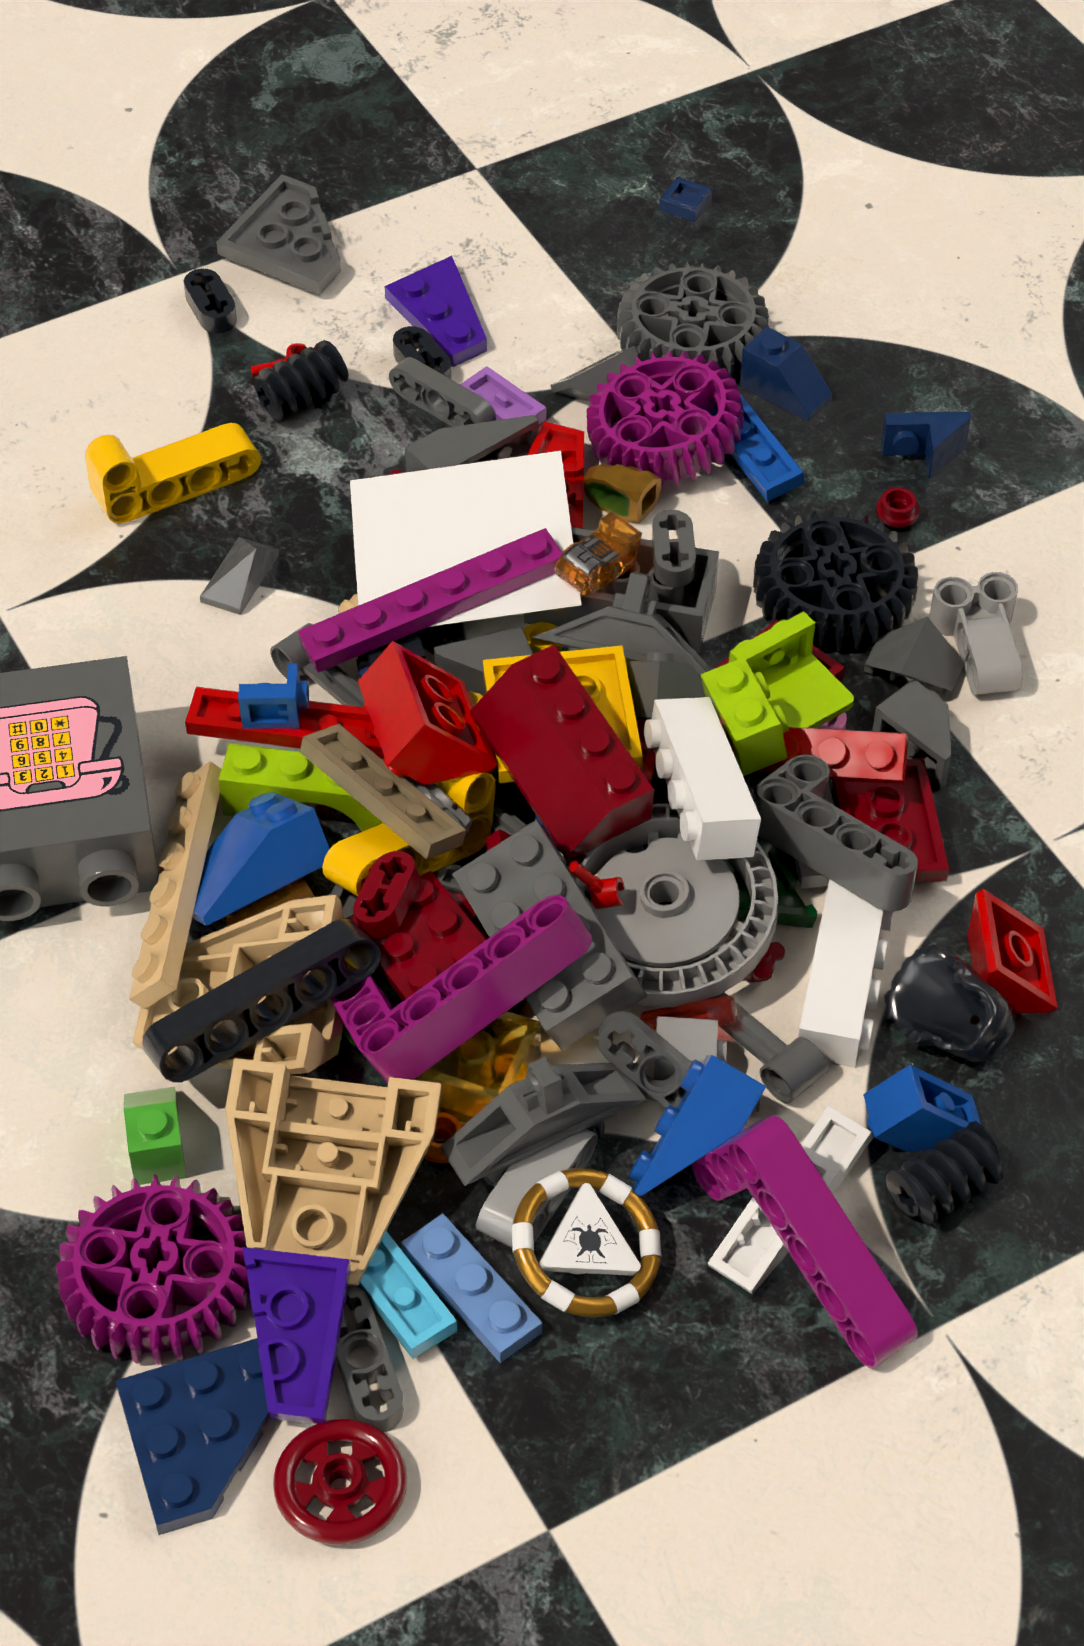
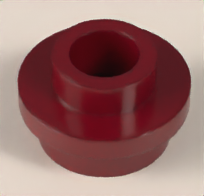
(897, 508)

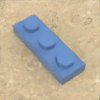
(471, 1288)

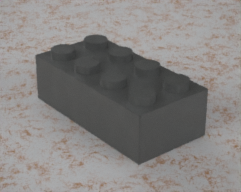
(682, 607)
(514, 879)

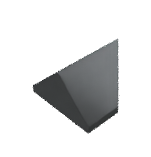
(919, 654)

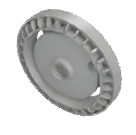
(697, 920)

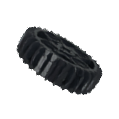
(815, 572)

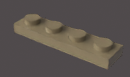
(382, 792)

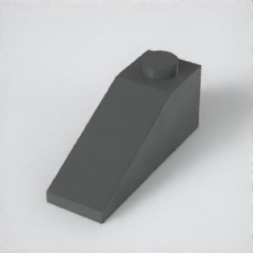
(472, 443)

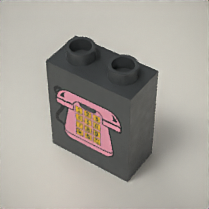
(72, 789)

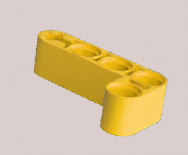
(168, 475)
(352, 858)

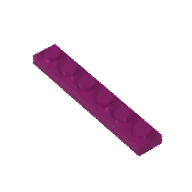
(430, 600)

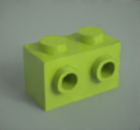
(746, 715)

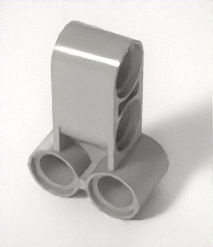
(981, 627)

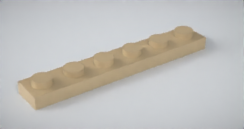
(176, 887)

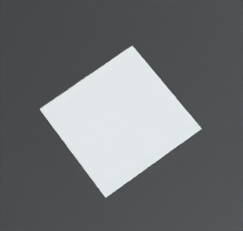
(446, 515)

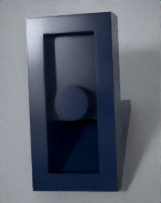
(931, 434)

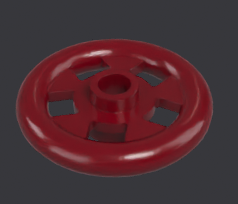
(312, 1448)

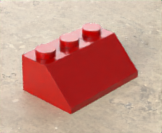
(423, 719)

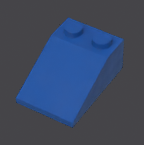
(259, 854)

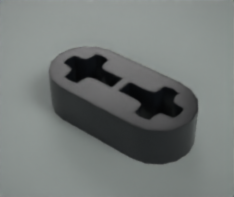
(216, 298)
(430, 353)

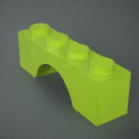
(261, 770)

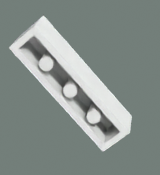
(702, 778)
(842, 976)

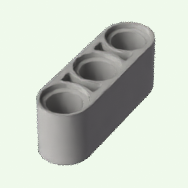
(501, 1205)

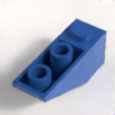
(708, 1115)

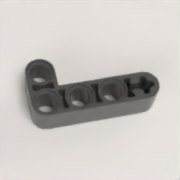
(831, 840)

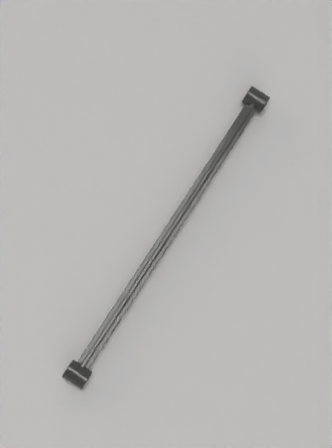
(786, 1068)

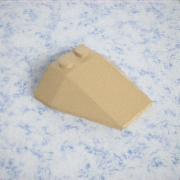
(236, 948)
(324, 1158)

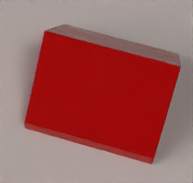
(1011, 955)

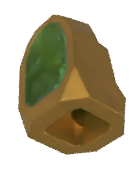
(622, 490)

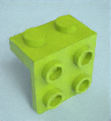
(794, 675)

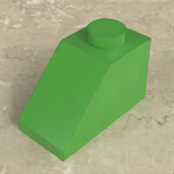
(154, 1135)

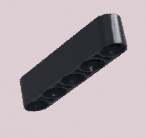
(237, 1000)

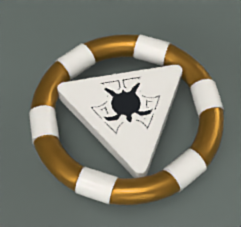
(587, 1242)

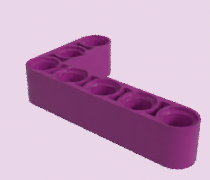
(466, 995)
(814, 1232)

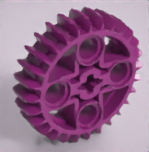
(666, 416)
(156, 1267)

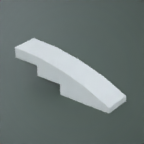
(752, 1245)

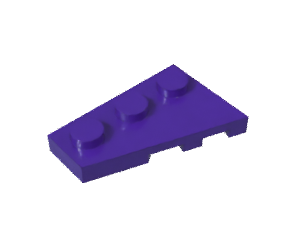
(441, 306)
(298, 1328)

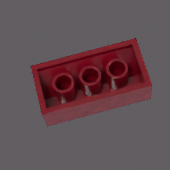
(563, 753)

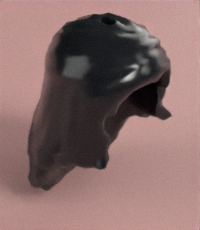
(935, 1003)

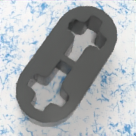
(680, 548)

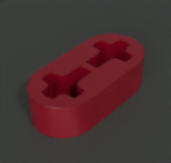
(394, 896)

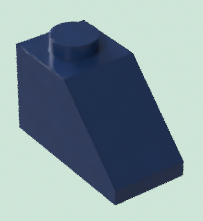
(783, 374)

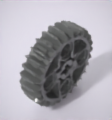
(693, 313)

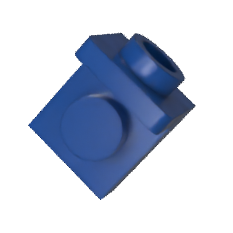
(274, 704)

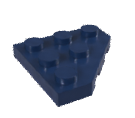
(194, 1429)

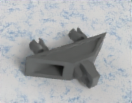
(629, 623)
(537, 1114)

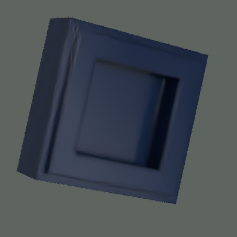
(685, 199)

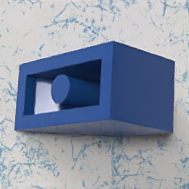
(917, 1110)

